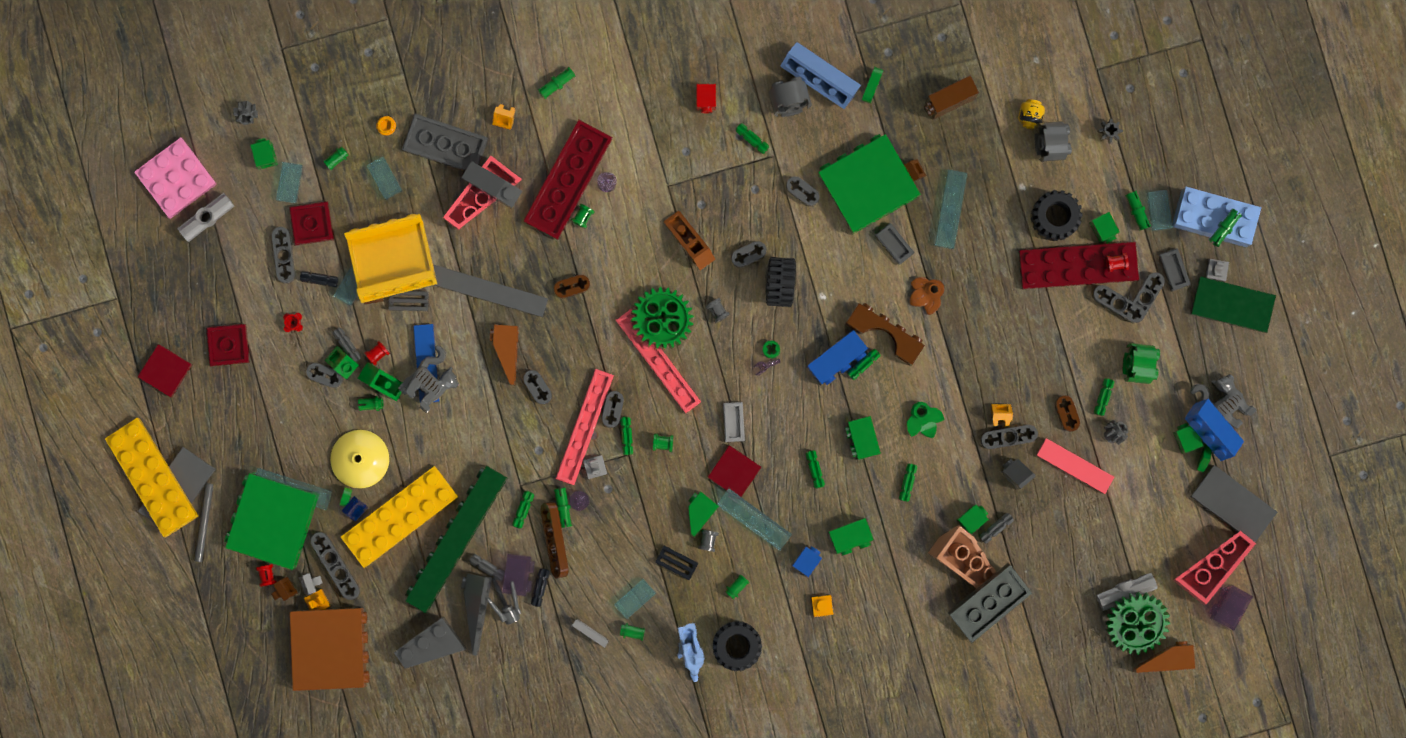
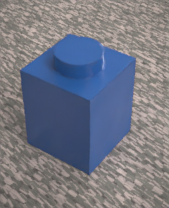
(807, 560)

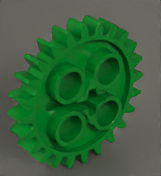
(660, 301)
(1138, 623)

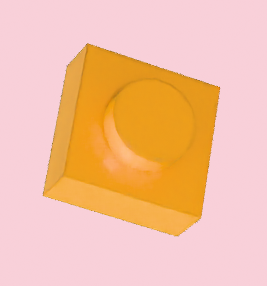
(822, 605)

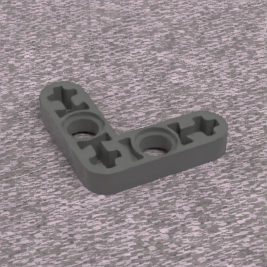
(1136, 304)

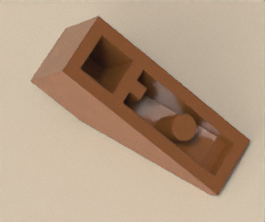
(689, 240)
(506, 346)
(1171, 658)

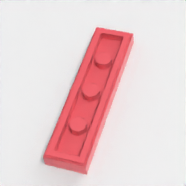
(1075, 466)

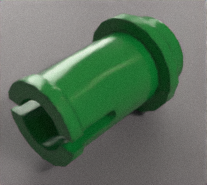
(337, 157)
(371, 403)
(737, 586)
(632, 632)

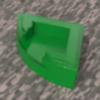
(1204, 459)

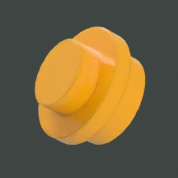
(386, 125)

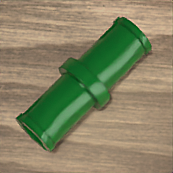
(556, 83)
(1138, 210)
(1225, 227)
(563, 507)

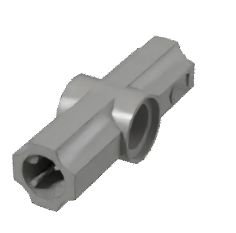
(195, 225)
(1141, 584)

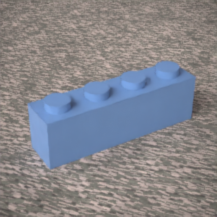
(820, 75)

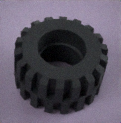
(1068, 204)
(780, 281)
(749, 658)

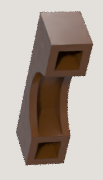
(906, 347)

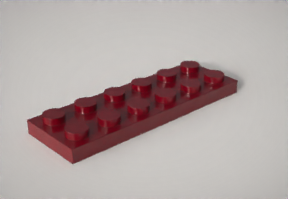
(568, 179)
(1075, 265)

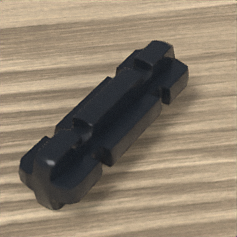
(319, 279)
(540, 587)

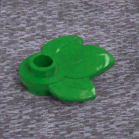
(924, 423)

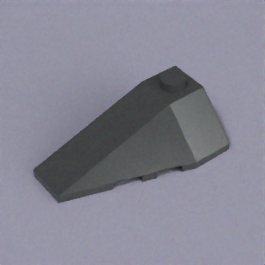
(475, 593)

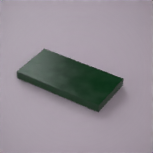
(1233, 304)

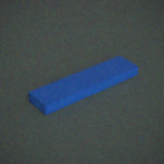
(425, 348)

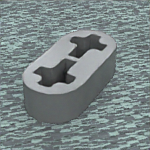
(799, 194)
(751, 258)
(323, 380)
(541, 384)
(617, 411)

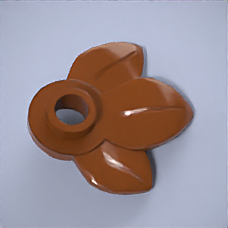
(924, 296)

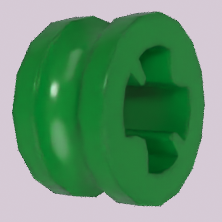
(765, 349)

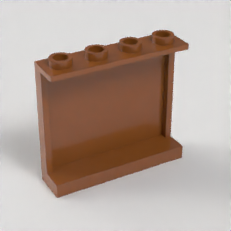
(329, 649)

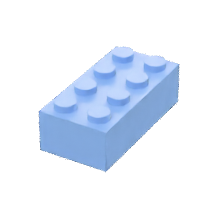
(1202, 212)

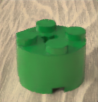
(1141, 363)

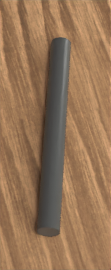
(203, 522)

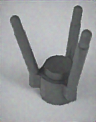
(509, 613)

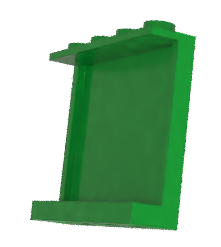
(868, 183)
(271, 521)

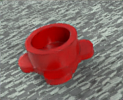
(288, 318)

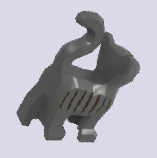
(427, 383)
(1229, 402)

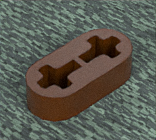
(570, 282)
(1063, 415)

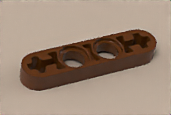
(554, 540)

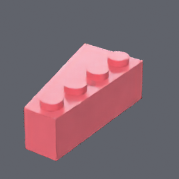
(473, 200)
(1213, 570)

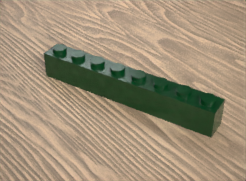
(456, 539)

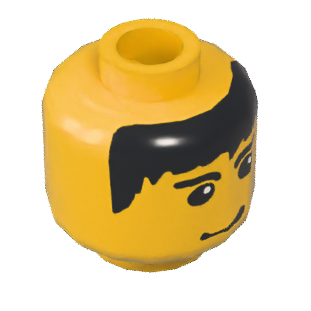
(1031, 113)

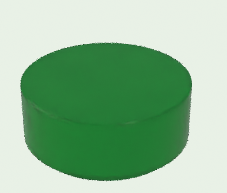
(346, 496)

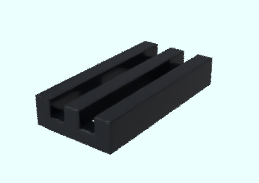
(662, 555)

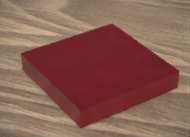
(311, 223)
(228, 345)
(165, 370)
(734, 471)

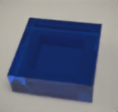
(354, 508)

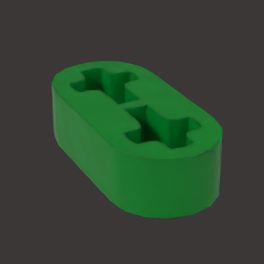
(872, 85)

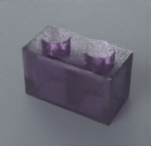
(518, 570)
(1230, 607)

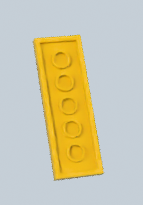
(151, 477)
(399, 517)

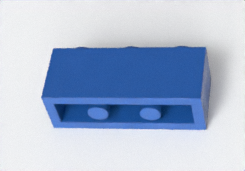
(838, 358)
(1214, 429)

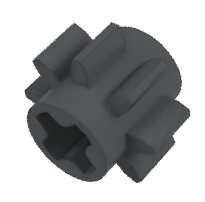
(245, 112)
(1114, 127)
(1116, 432)

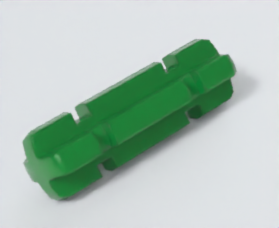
(752, 138)
(862, 365)
(1104, 397)
(626, 433)
(815, 469)
(908, 482)
(523, 509)

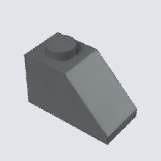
(1017, 473)

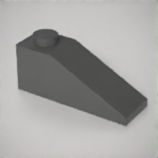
(492, 184)

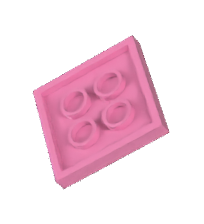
(175, 178)

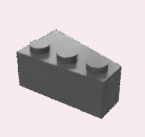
(430, 644)

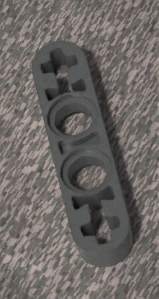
(333, 567)

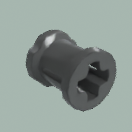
(717, 310)
(708, 540)

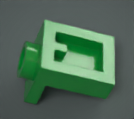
(341, 362)

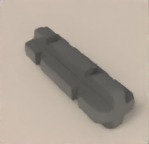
(346, 344)
(996, 528)
(487, 567)

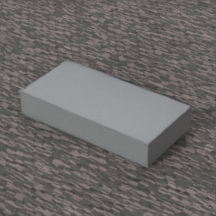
(733, 422)
(588, 631)

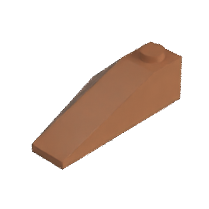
(963, 556)

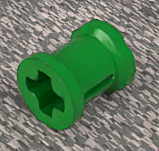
(582, 216)
(663, 442)

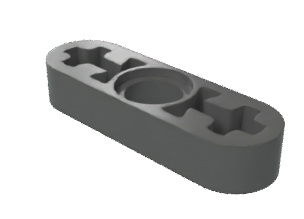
(286, 240)
(1022, 429)

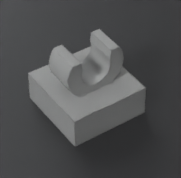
(1217, 270)
(595, 467)
(309, 584)

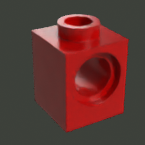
(706, 97)

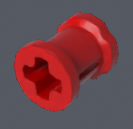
(1117, 262)
(377, 353)
(268, 568)

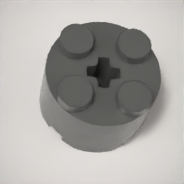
(789, 97)
(1052, 141)

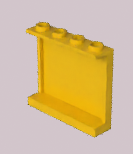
(391, 258)

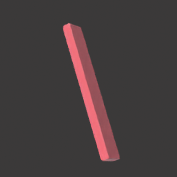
(661, 366)
(584, 427)

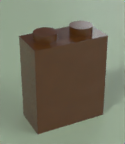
(951, 97)

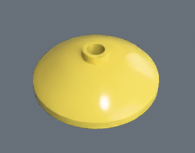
(373, 459)

